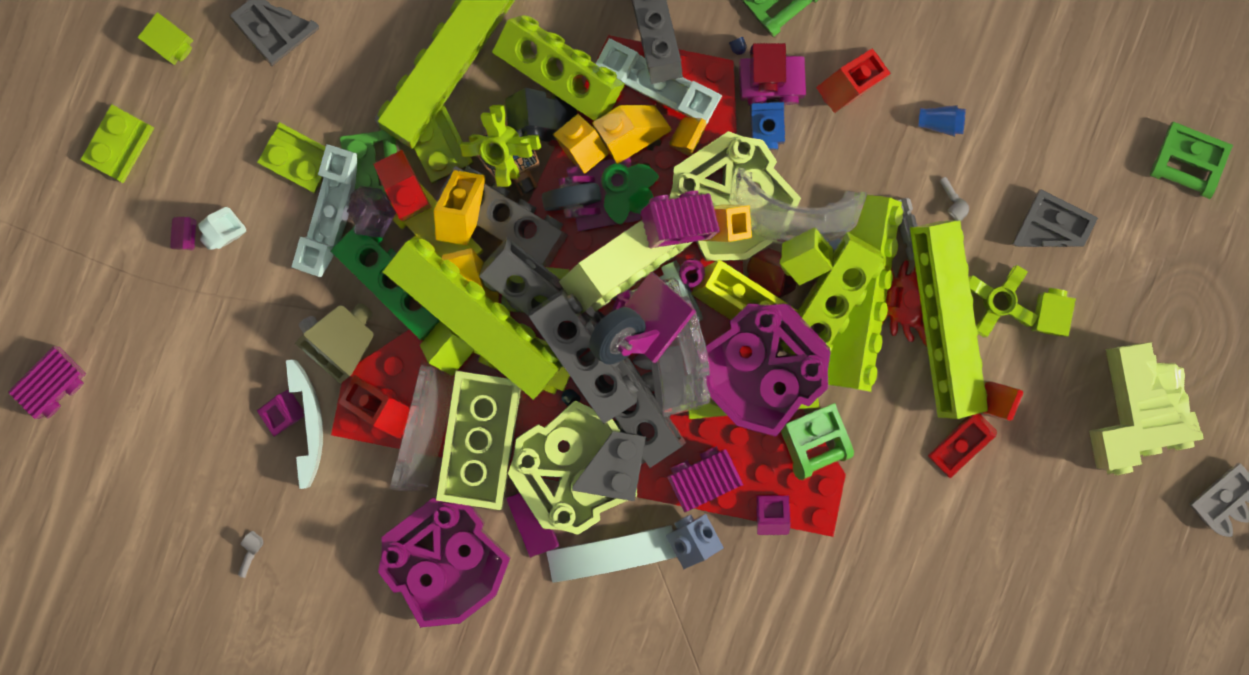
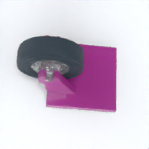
(583, 196)
(643, 325)

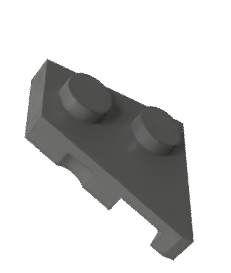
(272, 28)
(1054, 224)
(614, 468)

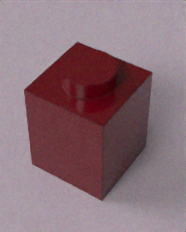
(768, 66)
(766, 271)

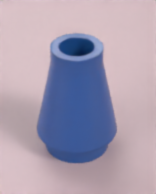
(945, 119)

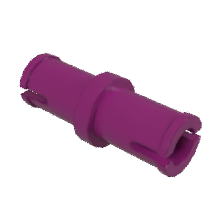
(694, 279)

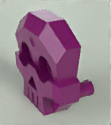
(746, 385)
(458, 581)

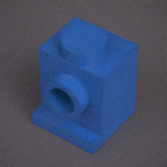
(768, 111)

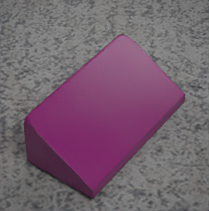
(536, 539)

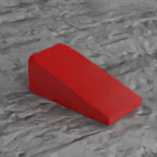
(1002, 400)
(962, 444)

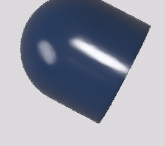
(738, 46)
(569, 396)

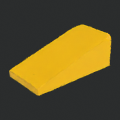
(688, 134)

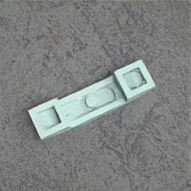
(678, 94)
(330, 212)
(300, 382)
(610, 554)

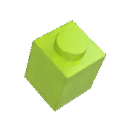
(166, 39)
(806, 256)
(1054, 313)
(445, 349)

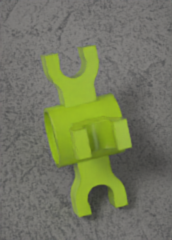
(500, 145)
(1013, 309)

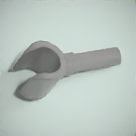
(960, 208)
(252, 543)

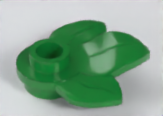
(632, 194)

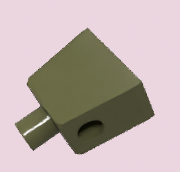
(338, 340)

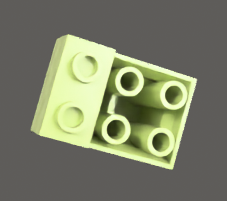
(1149, 407)

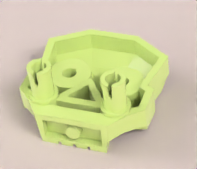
(731, 152)
(539, 456)

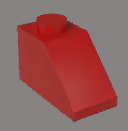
(853, 80)
(402, 186)
(375, 406)

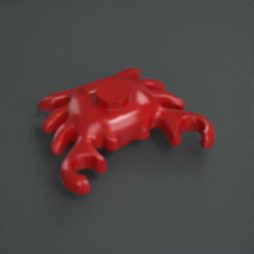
(905, 304)

